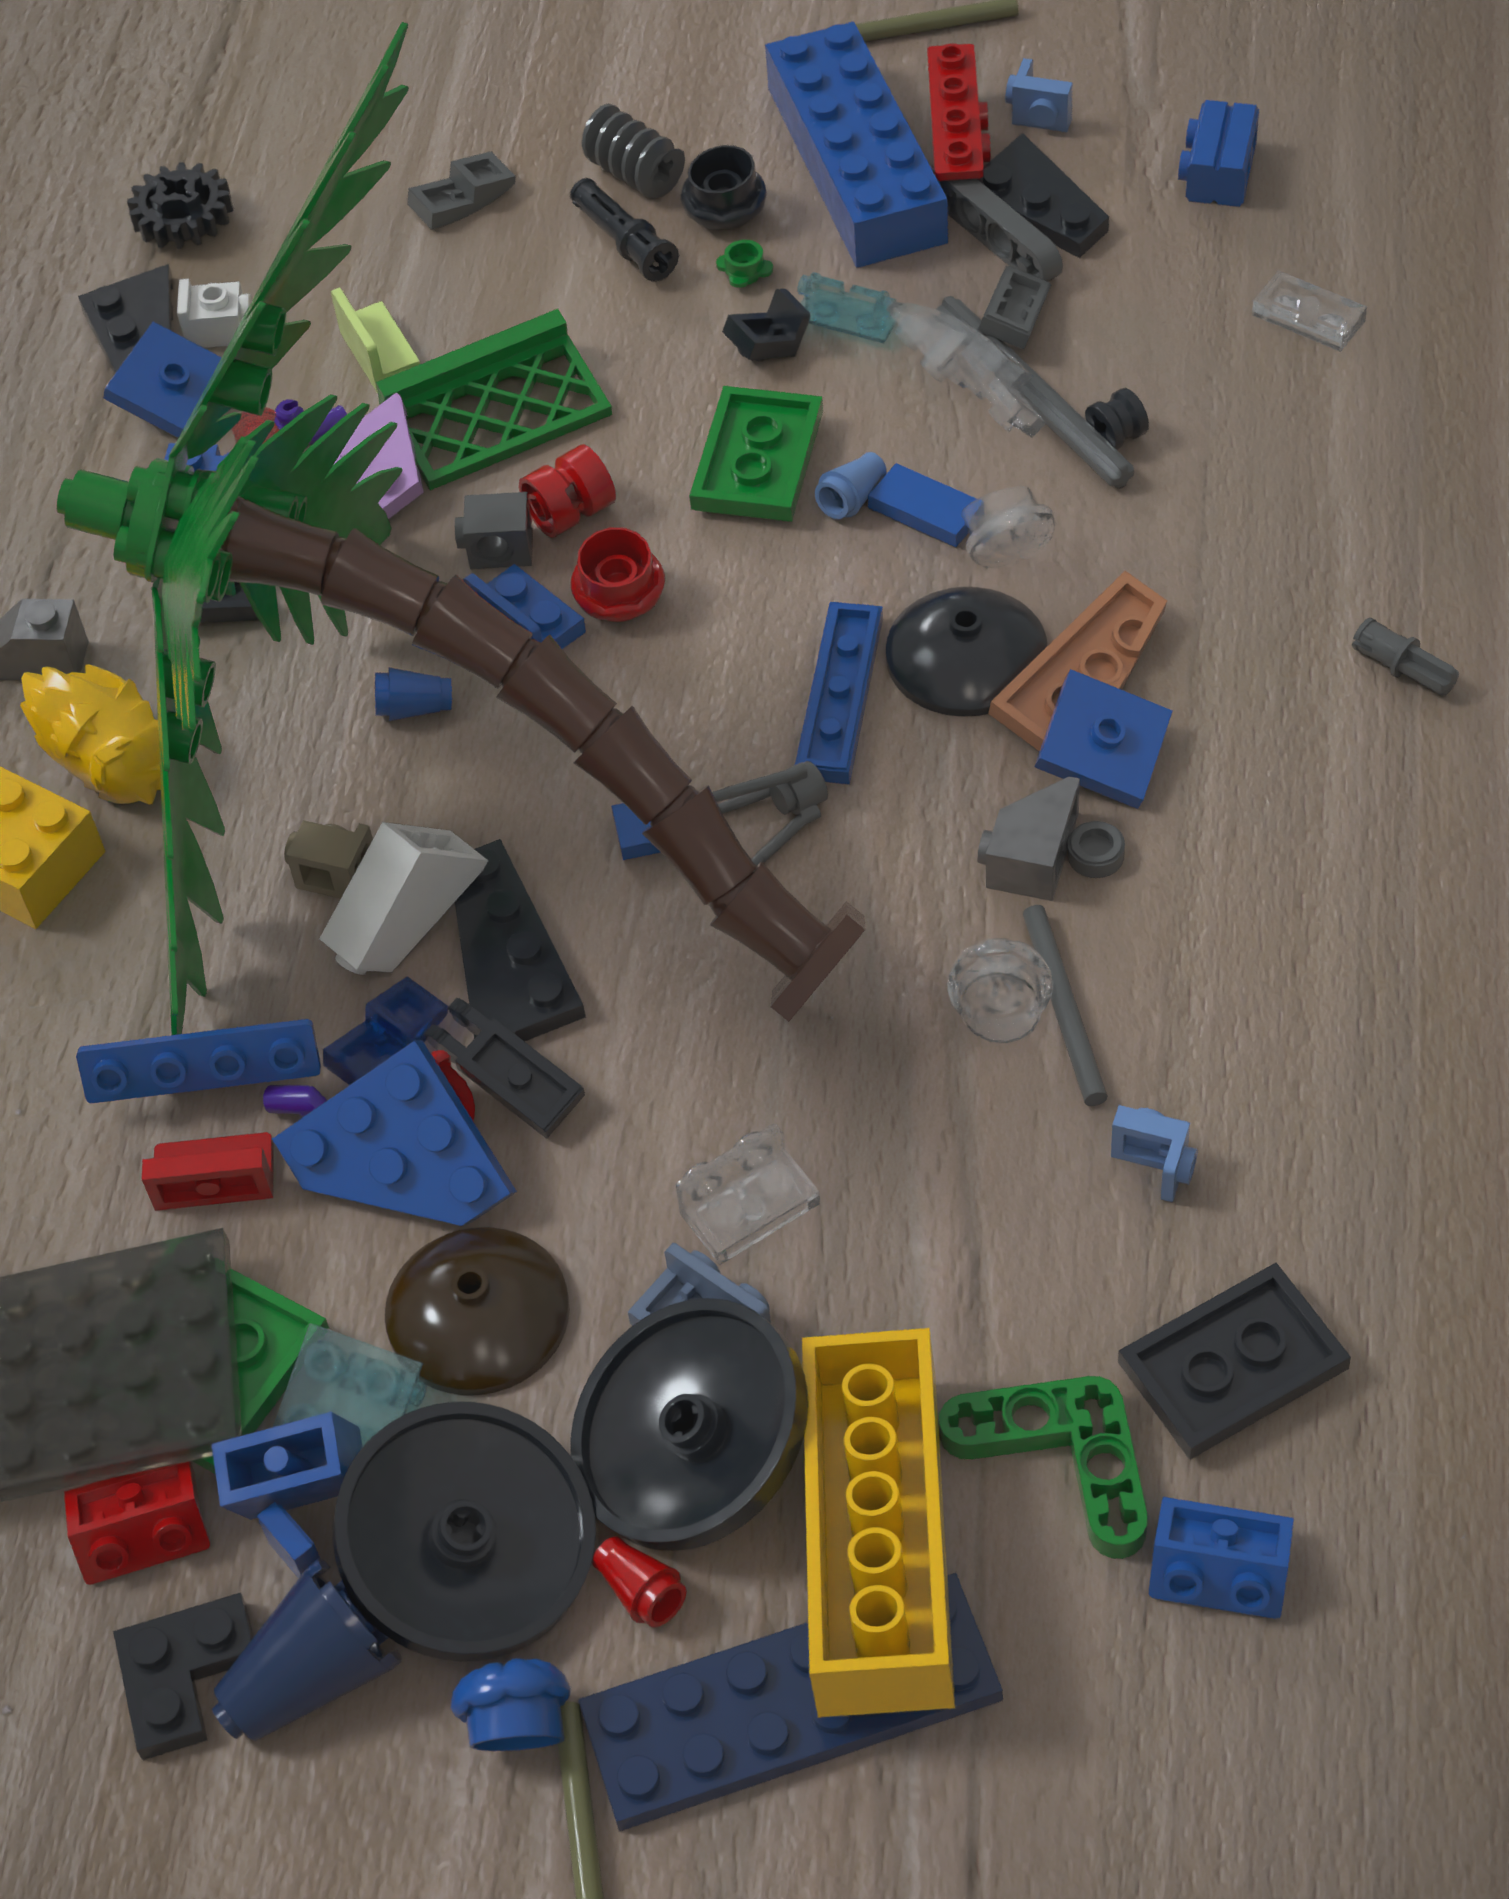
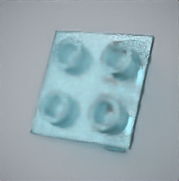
(350, 1380)

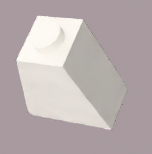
(399, 895)

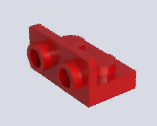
(135, 1521)

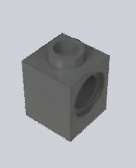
(496, 530)

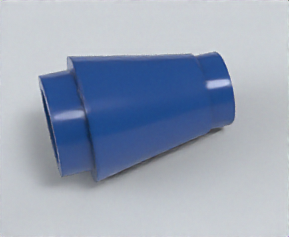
(410, 694)

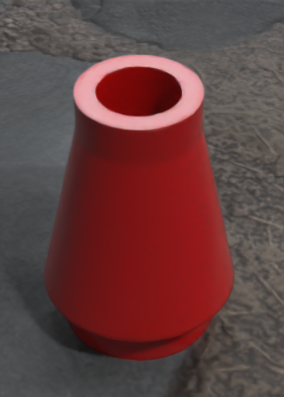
(643, 1584)

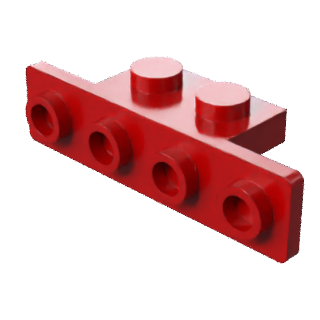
(957, 113)

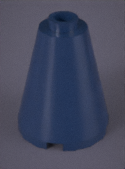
(301, 1659)

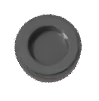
(1096, 849)

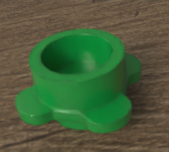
(744, 263)

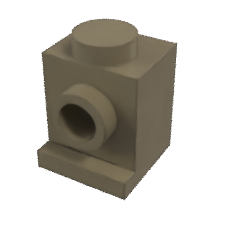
(325, 856)

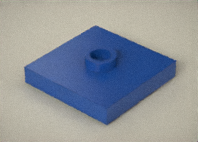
(162, 379)
(1104, 738)

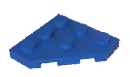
(398, 1145)

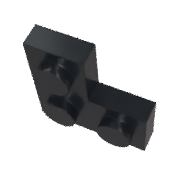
(166, 1658)

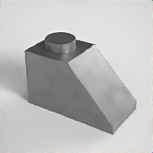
(41, 635)
(1031, 841)

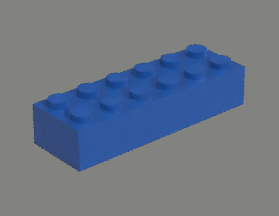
(856, 144)

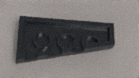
(509, 955)

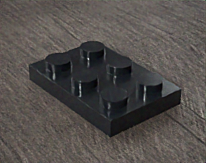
(1233, 1360)

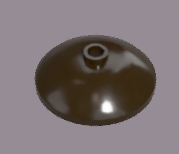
(483, 1337)

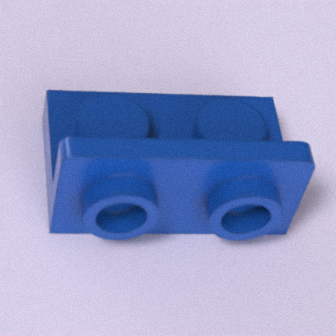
(530, 605)
(1221, 1557)

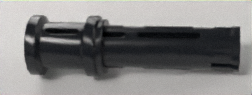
(634, 238)

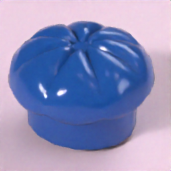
(512, 1705)

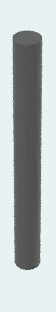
(1066, 1008)

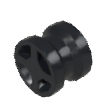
(1118, 418)

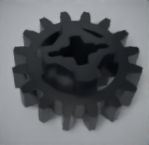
(180, 205)

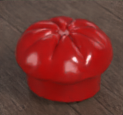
(616, 576)

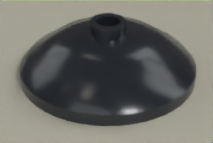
(961, 648)

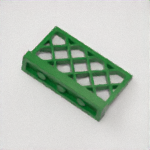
(476, 372)

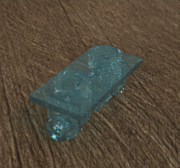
(855, 313)

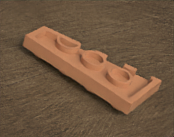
(1098, 643)

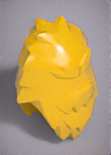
(96, 730)

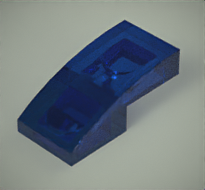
(389, 1025)

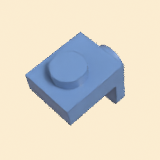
(1039, 100)
(1156, 1142)

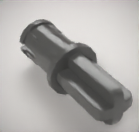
(1404, 656)

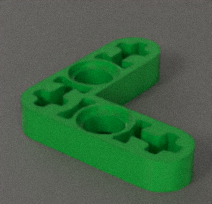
(1067, 1426)

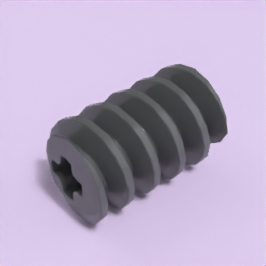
(632, 151)

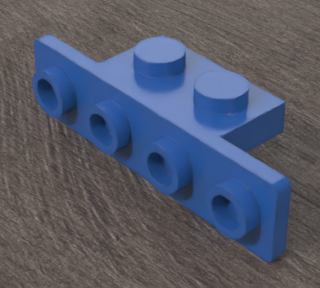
(198, 1061)

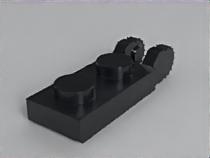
(509, 1069)

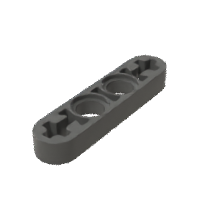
(1001, 228)

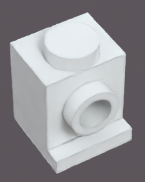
(211, 312)

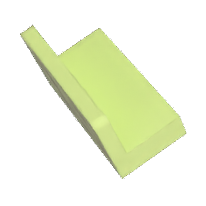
(373, 338)

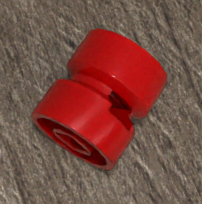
(573, 487)

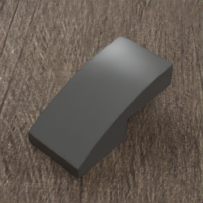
(471, 186)

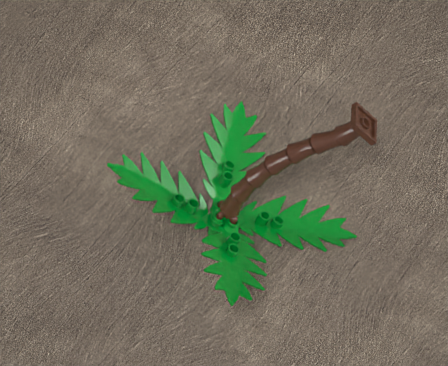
(312, 529)

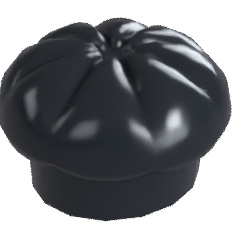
(723, 188)

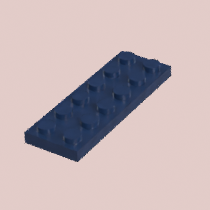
(750, 1720)

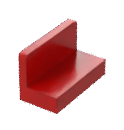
(210, 1171)

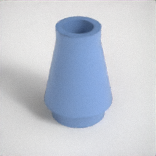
(847, 487)

